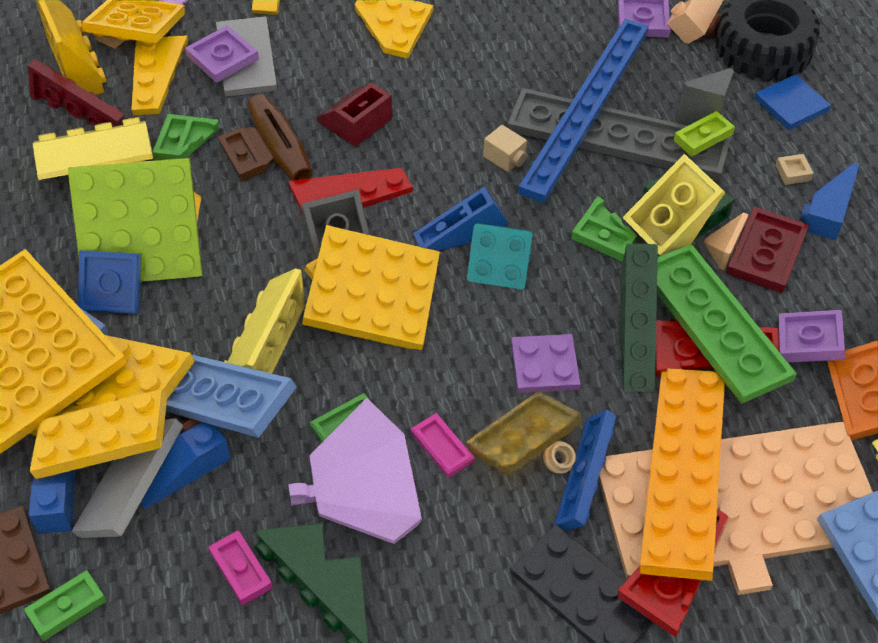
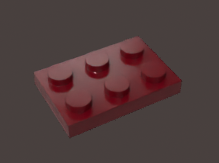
(767, 249)

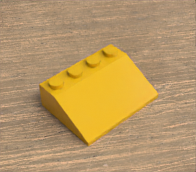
(70, 46)

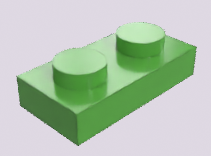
(65, 605)

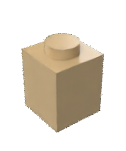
(505, 148)

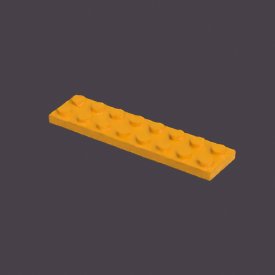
(684, 476)

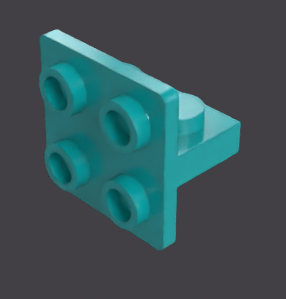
(499, 256)

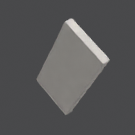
(259, 75)
(124, 489)

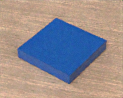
(792, 102)
(109, 281)

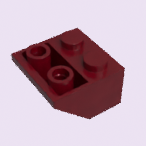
(358, 113)

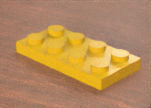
(99, 434)

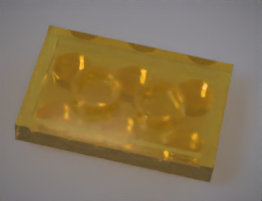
(524, 433)

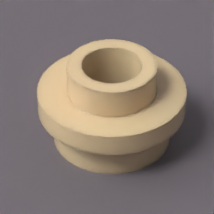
(567, 454)

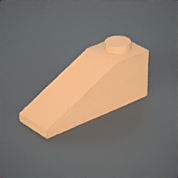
(693, 18)

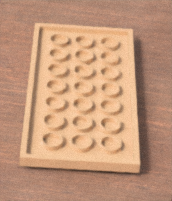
(767, 487)

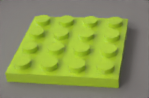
(139, 210)

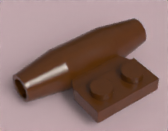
(271, 140)

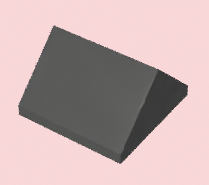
(704, 96)
(338, 211)

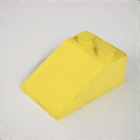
(675, 207)

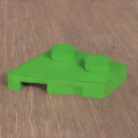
(183, 136)
(603, 231)

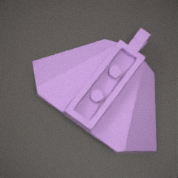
(363, 477)

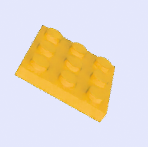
(134, 19)

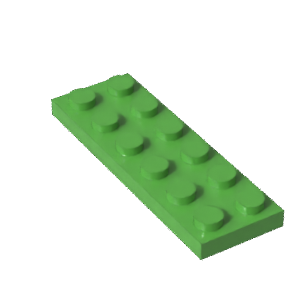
(720, 325)

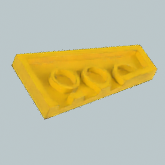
(153, 73)

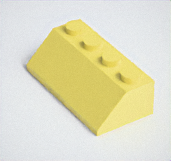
(96, 147)
(270, 324)

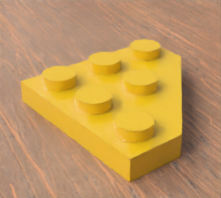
(395, 23)

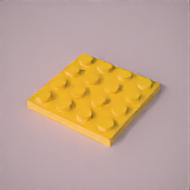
(372, 288)
(146, 370)

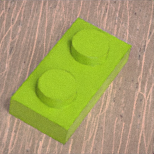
(704, 133)

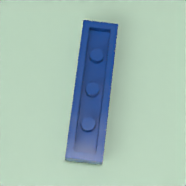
(585, 471)

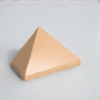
(725, 240)

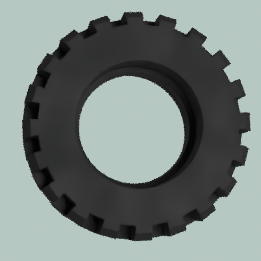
(762, 54)

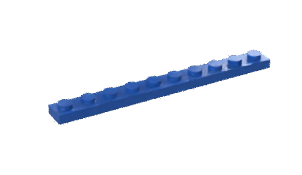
(582, 112)

